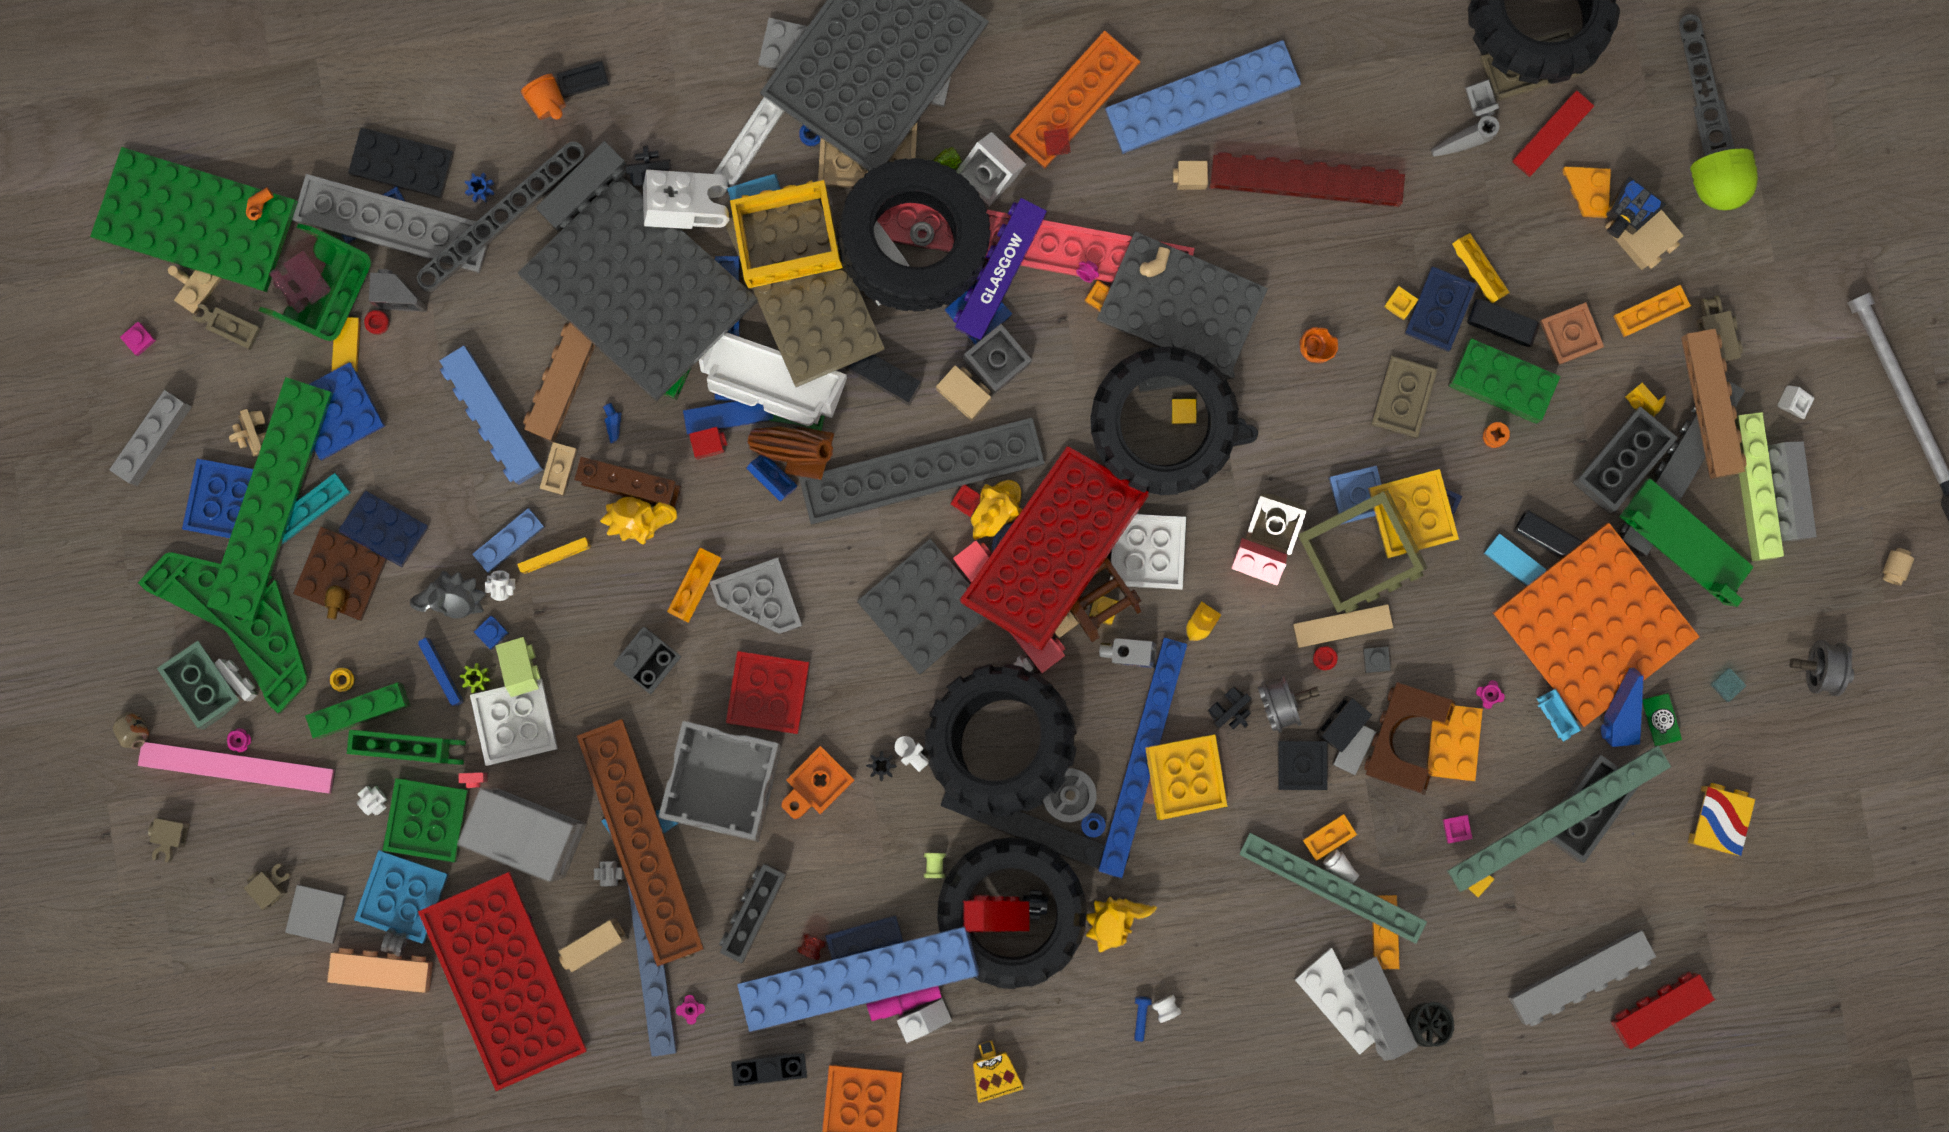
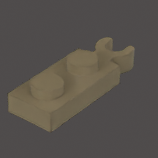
(228, 326)

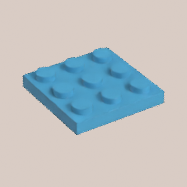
(397, 893)

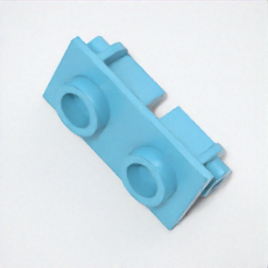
(1558, 714)

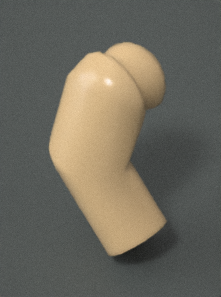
(1156, 266)

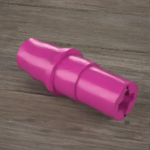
(898, 1004)

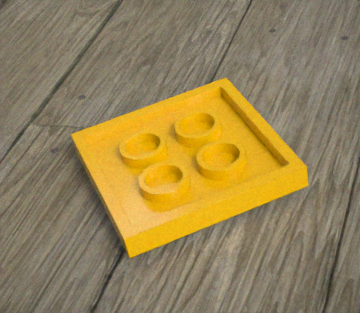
(1423, 508)
(1186, 777)

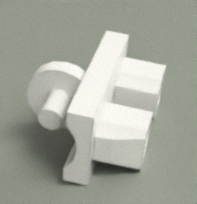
(911, 752)

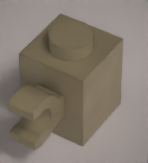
(168, 834)
(266, 888)

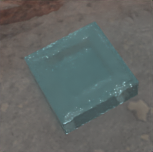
(1728, 685)

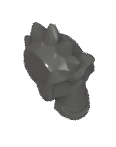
(450, 596)

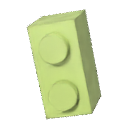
(517, 666)

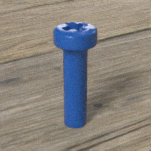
(1143, 1003)

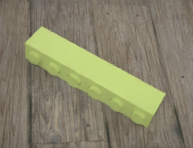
(1758, 490)

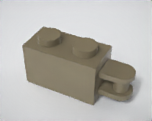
(1724, 325)

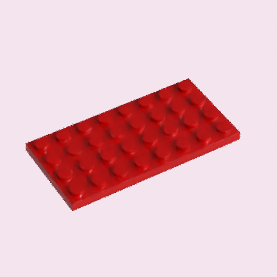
(1054, 548)
(502, 981)

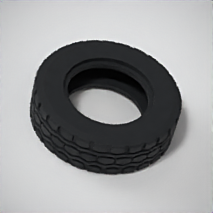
(924, 184)

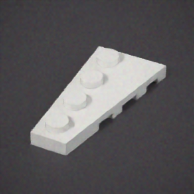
(1326, 987)

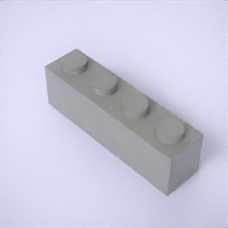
(150, 438)
(1792, 490)
(1379, 1008)

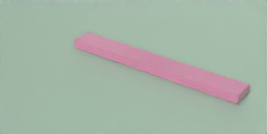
(236, 767)

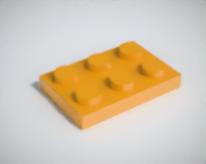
(1456, 746)

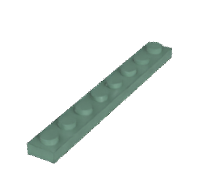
(1333, 888)

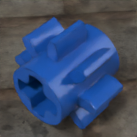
(477, 181)

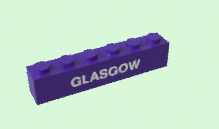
(1000, 270)

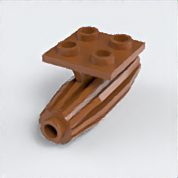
(801, 448)

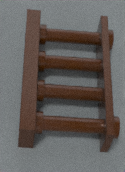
(627, 482)
(1091, 623)

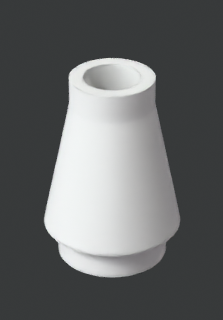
(1339, 865)

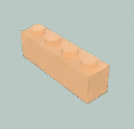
(380, 971)

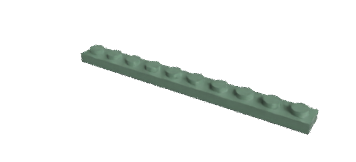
(1558, 818)

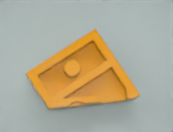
(1590, 189)

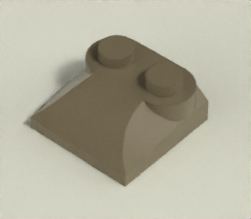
(1276, 523)

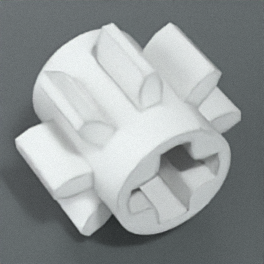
(499, 585)
(371, 800)

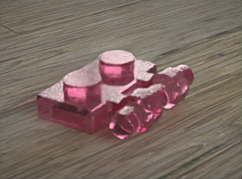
(307, 279)

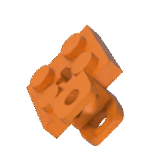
(805, 790)

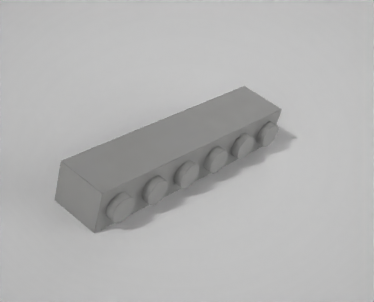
(1581, 977)

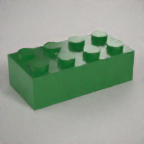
(1504, 381)

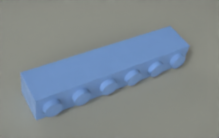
(491, 415)

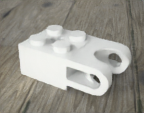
(683, 199)

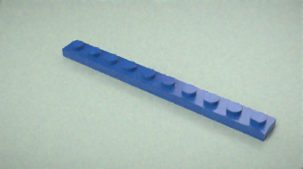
(1137, 772)

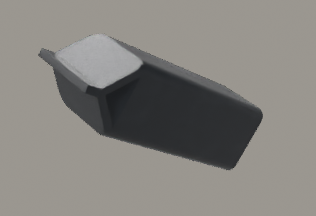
(1546, 534)

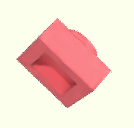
(472, 779)

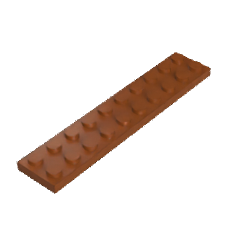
(640, 842)

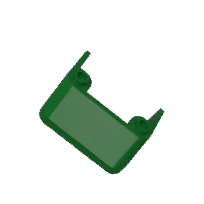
(343, 273)

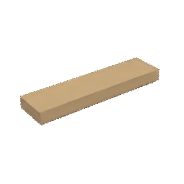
(1343, 626)

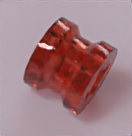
(811, 946)

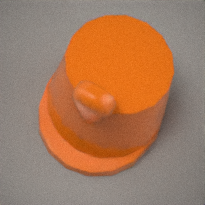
(544, 97)

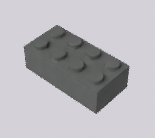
(1624, 460)
(1585, 835)

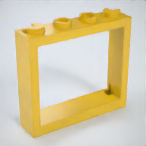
(793, 268)

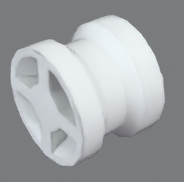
(1166, 1008)

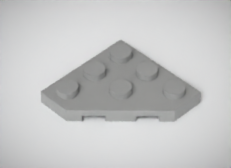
(760, 596)

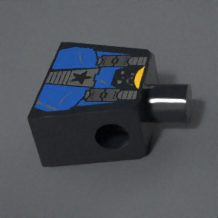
(1632, 208)

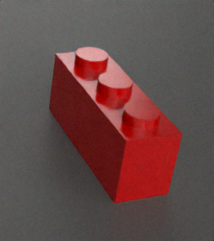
(996, 915)

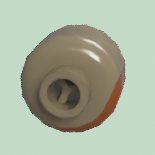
(130, 730)

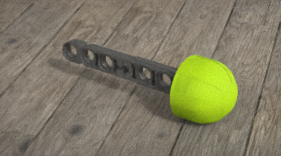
(1725, 175)

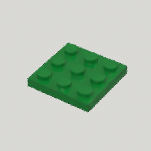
(425, 820)

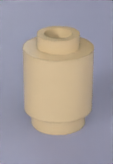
(1897, 566)

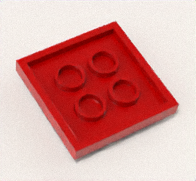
(767, 692)

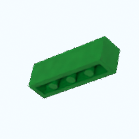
(357, 710)

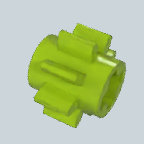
(467, 677)

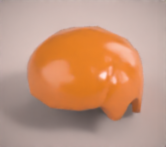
(1318, 345)

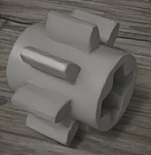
(608, 873)

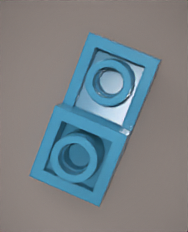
(754, 187)

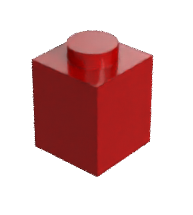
(708, 442)

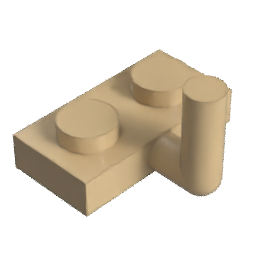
(196, 288)

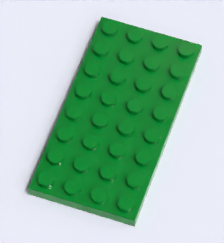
(192, 219)

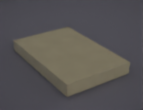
(1404, 397)

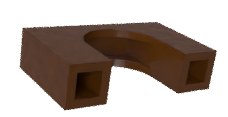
(1405, 704)

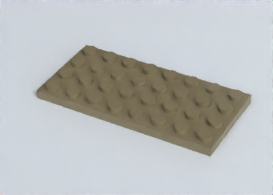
(815, 317)

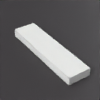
(749, 142)

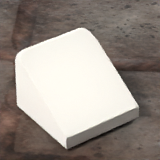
(1796, 401)

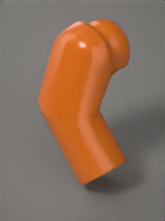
(256, 203)

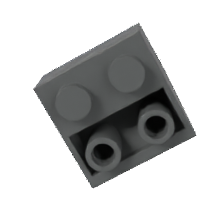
(647, 660)

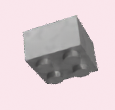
(997, 359)

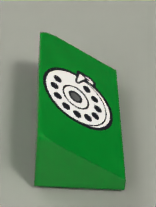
(1661, 719)

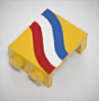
(1723, 820)

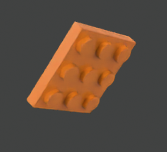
(861, 1100)

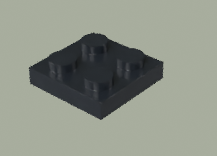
(1302, 765)

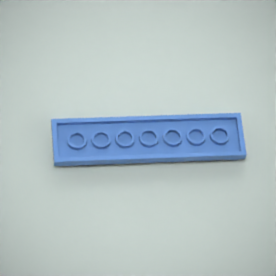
(1202, 97)

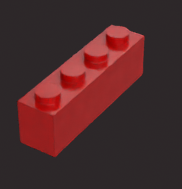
(1662, 1010)

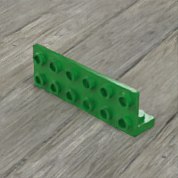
(1687, 542)

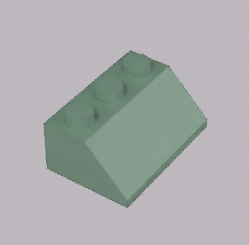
(198, 685)

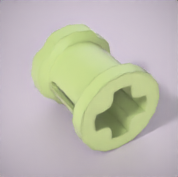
(934, 865)

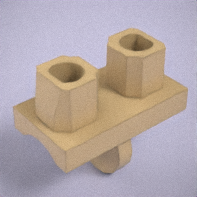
(249, 421)

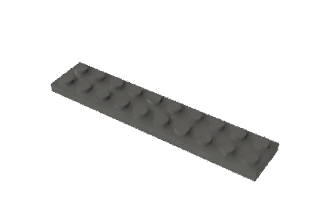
(922, 471)

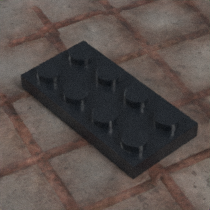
(401, 162)

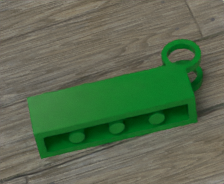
(401, 747)

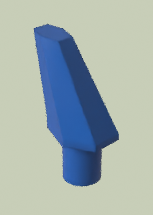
(612, 422)

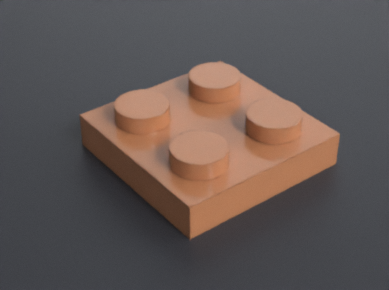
(1571, 334)

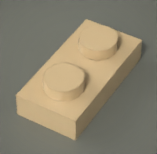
(558, 468)

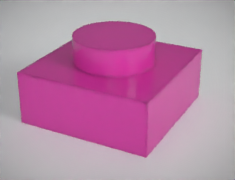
(137, 338)
(1457, 829)

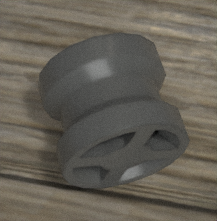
(394, 942)

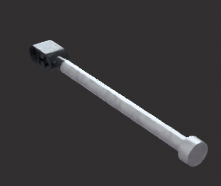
(1863, 307)

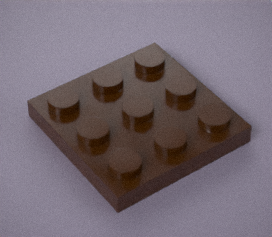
(340, 563)

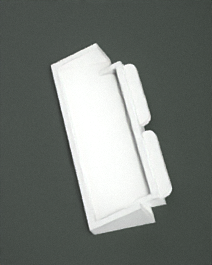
(759, 375)

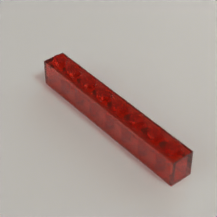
(1307, 180)

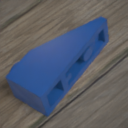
(1624, 714)

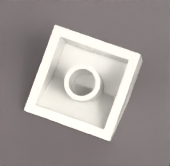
(991, 167)

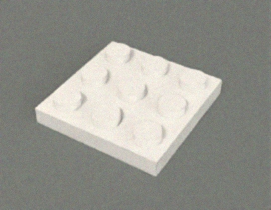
(1151, 552)
(513, 725)

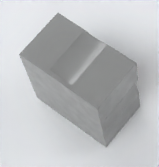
(720, 781)
(522, 834)

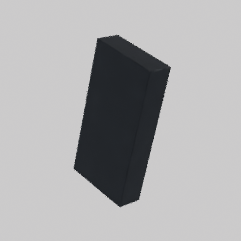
(582, 79)

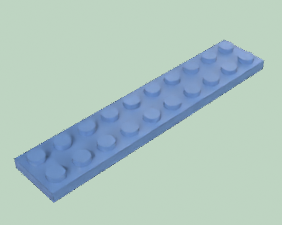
(858, 979)

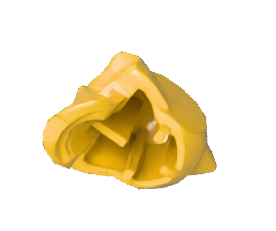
(996, 508)
(636, 518)
(1113, 921)

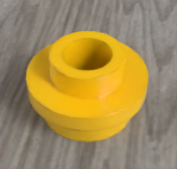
(334, 679)

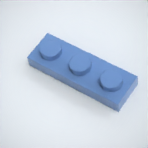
(508, 540)

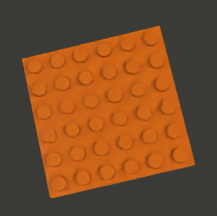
(1595, 621)

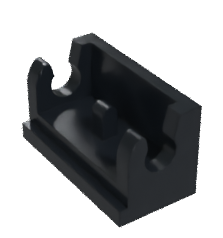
(1344, 723)

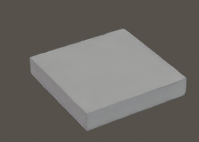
(315, 914)

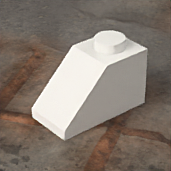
(924, 1020)

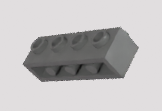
(582, 186)
(753, 912)

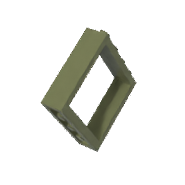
(1391, 584)

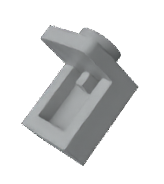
(1481, 98)

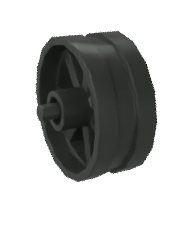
(1431, 1024)

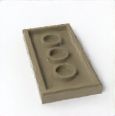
(1509, 85)

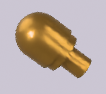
(334, 601)

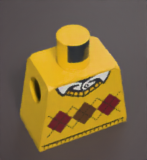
(994, 1073)

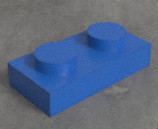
(771, 477)

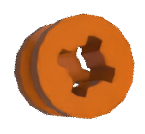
(1493, 438)

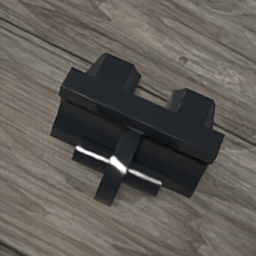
(637, 170)
(1238, 700)

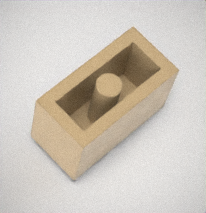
(964, 392)

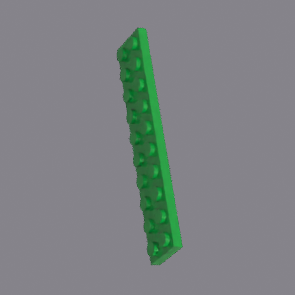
(269, 499)

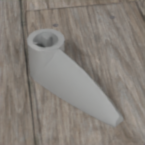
(1468, 138)

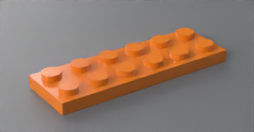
(1076, 96)

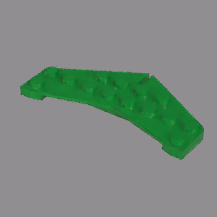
(264, 645)

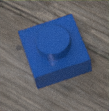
(491, 632)

